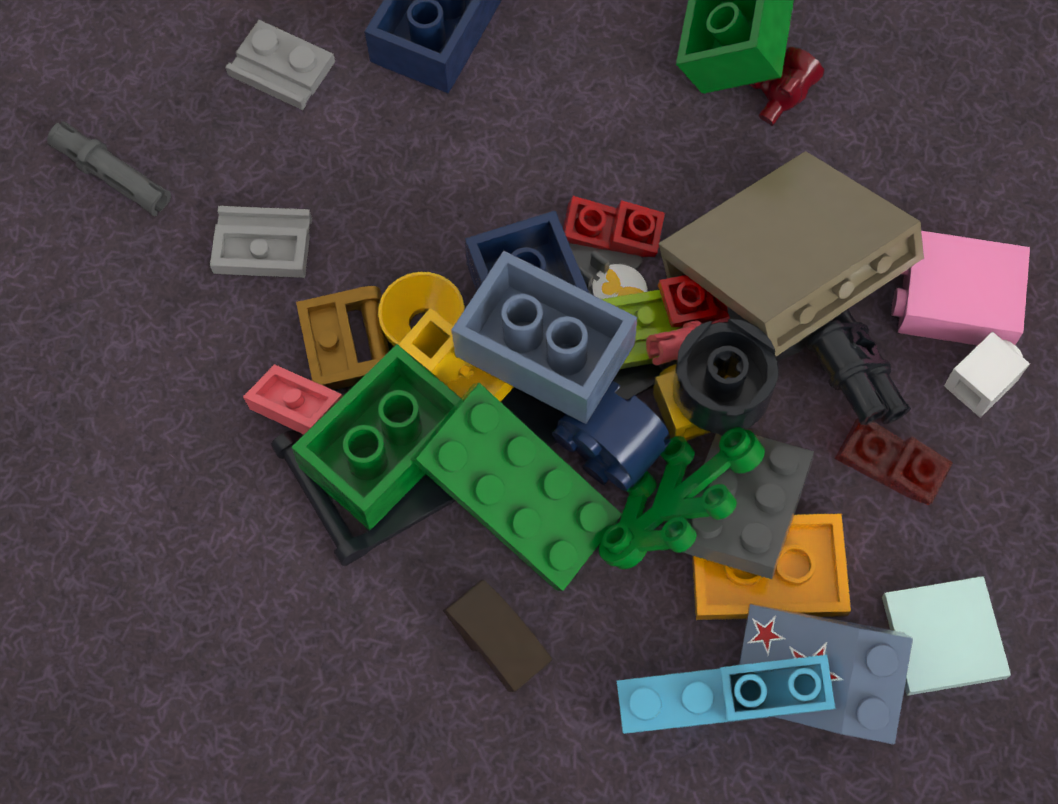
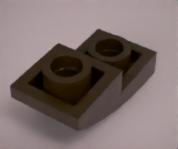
(498, 634)

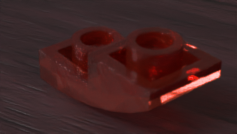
(898, 464)

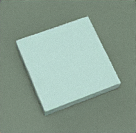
(951, 635)

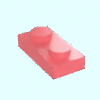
(290, 399)

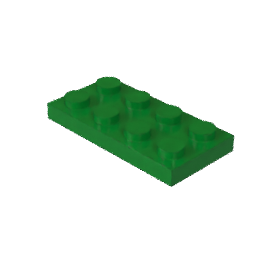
(516, 486)

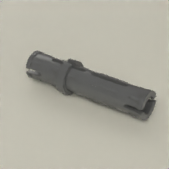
(95, 159)

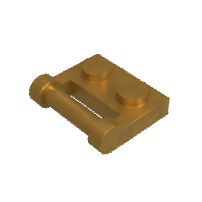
(330, 338)

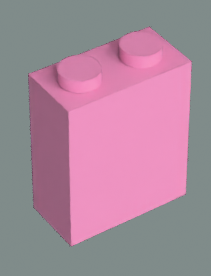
(964, 290)

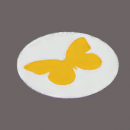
(618, 281)

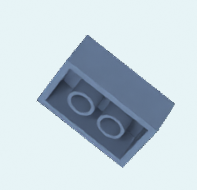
(544, 336)

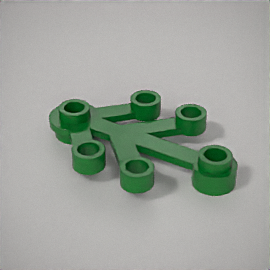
(633, 536)

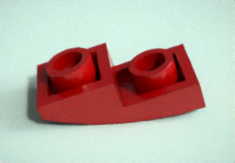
(620, 229)
(689, 302)

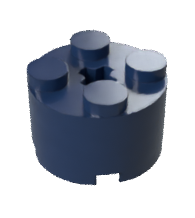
(617, 440)

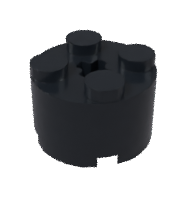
(710, 355)

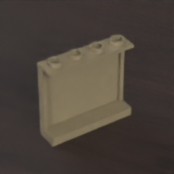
(795, 249)

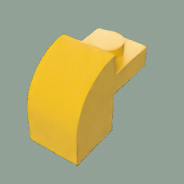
(433, 347)

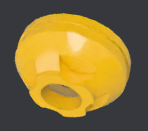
(414, 295)

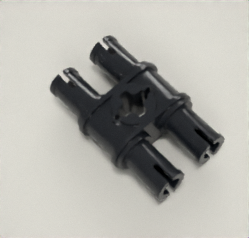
(857, 369)

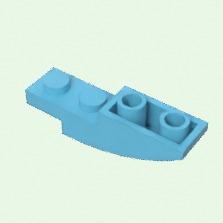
(726, 694)

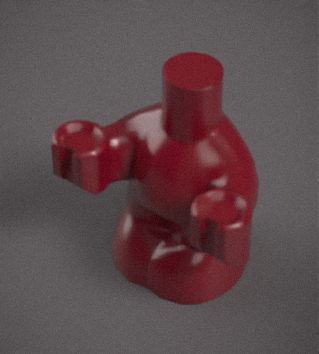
(798, 75)

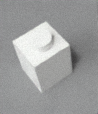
(987, 373)

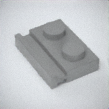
(280, 64)
(261, 241)

